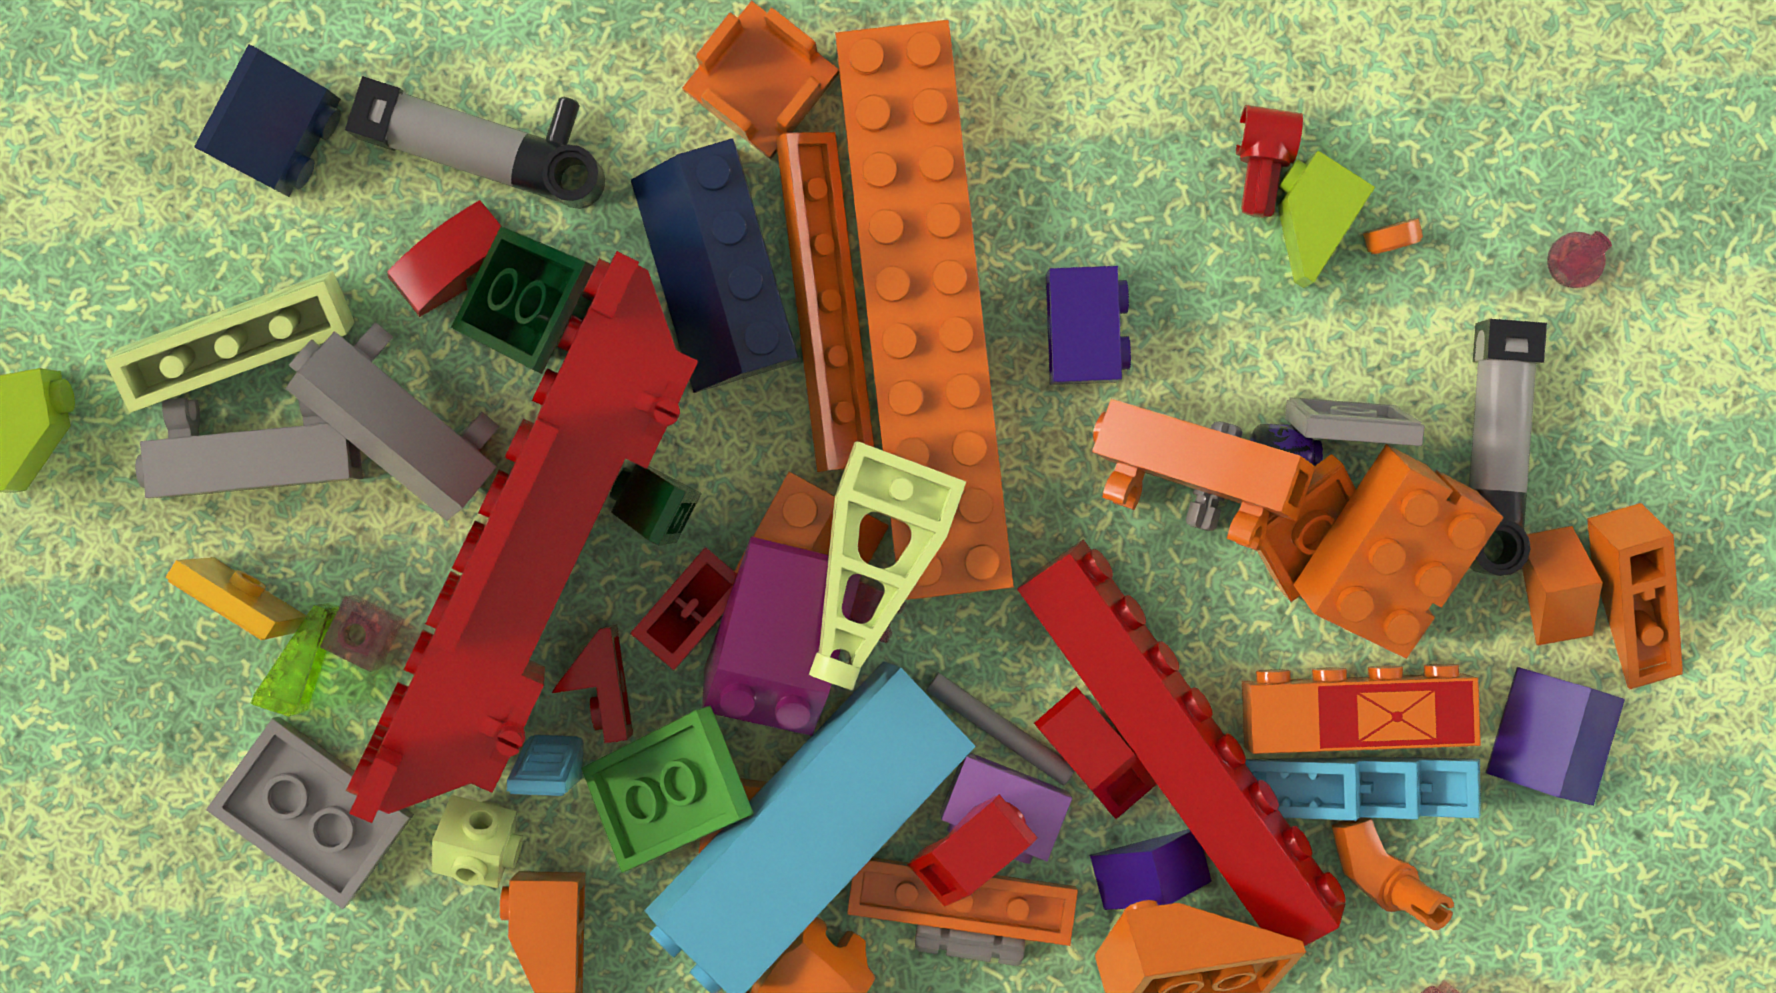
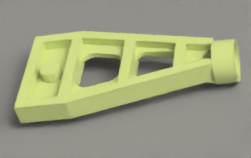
(903, 492)

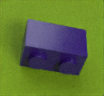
(1085, 325)

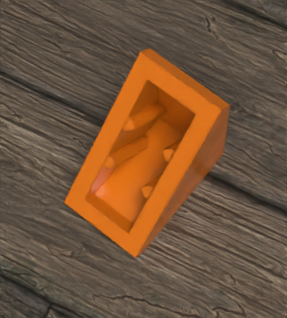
(1560, 586)

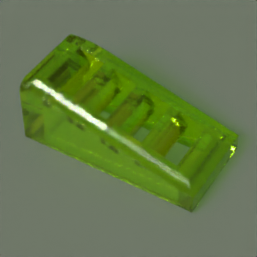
(295, 673)

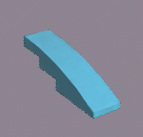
(1372, 787)

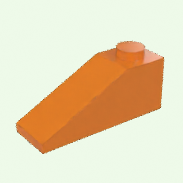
(1638, 591)
(547, 927)

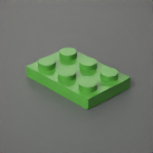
(667, 789)

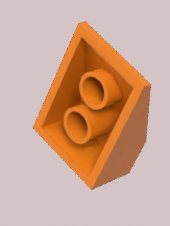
(1191, 952)

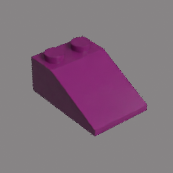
(771, 639)

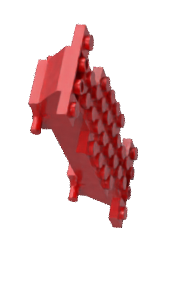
(476, 669)

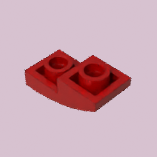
(444, 259)

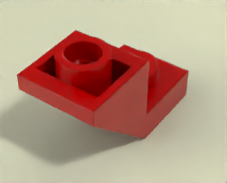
(1095, 752)
(973, 850)

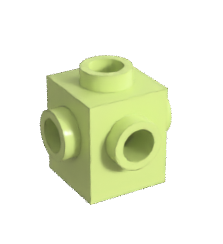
(475, 842)

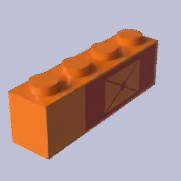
(1360, 712)

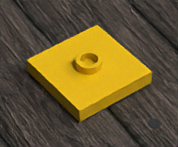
(235, 597)

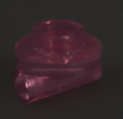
(1578, 258)

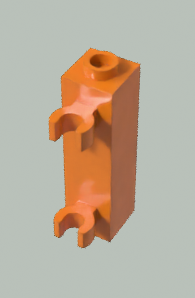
(1202, 459)

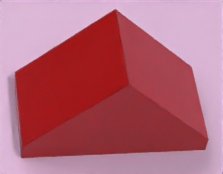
(687, 610)

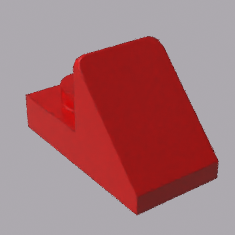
(602, 667)

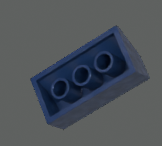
(714, 265)

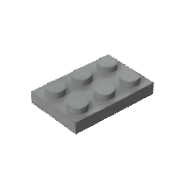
(296, 809)

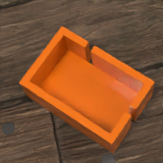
(1396, 551)

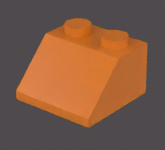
(803, 519)

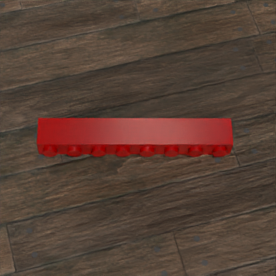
(1183, 746)

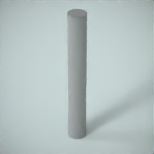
(1000, 729)

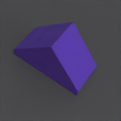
(1151, 870)

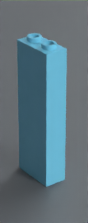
(808, 831)

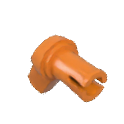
(1385, 877)

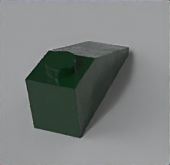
(653, 503)

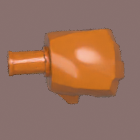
(818, 965)

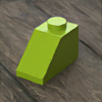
(1318, 212)
(32, 423)

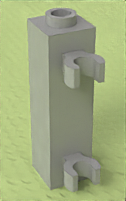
(390, 423)
(244, 459)

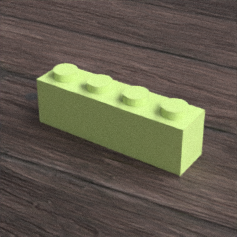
(229, 341)

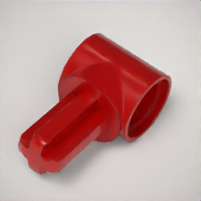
(1268, 144)

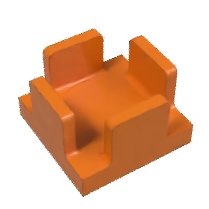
(760, 76)

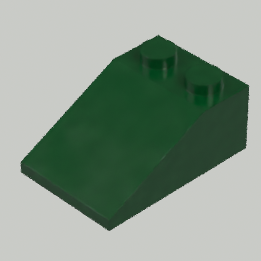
(522, 298)

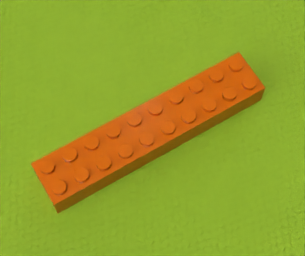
(924, 288)

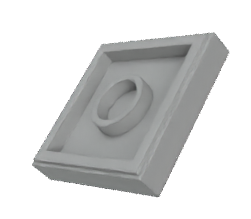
(1353, 421)

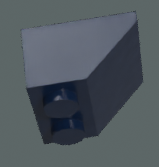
(270, 122)

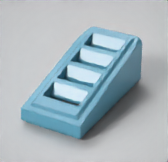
(547, 766)

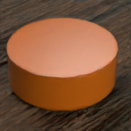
(1393, 236)

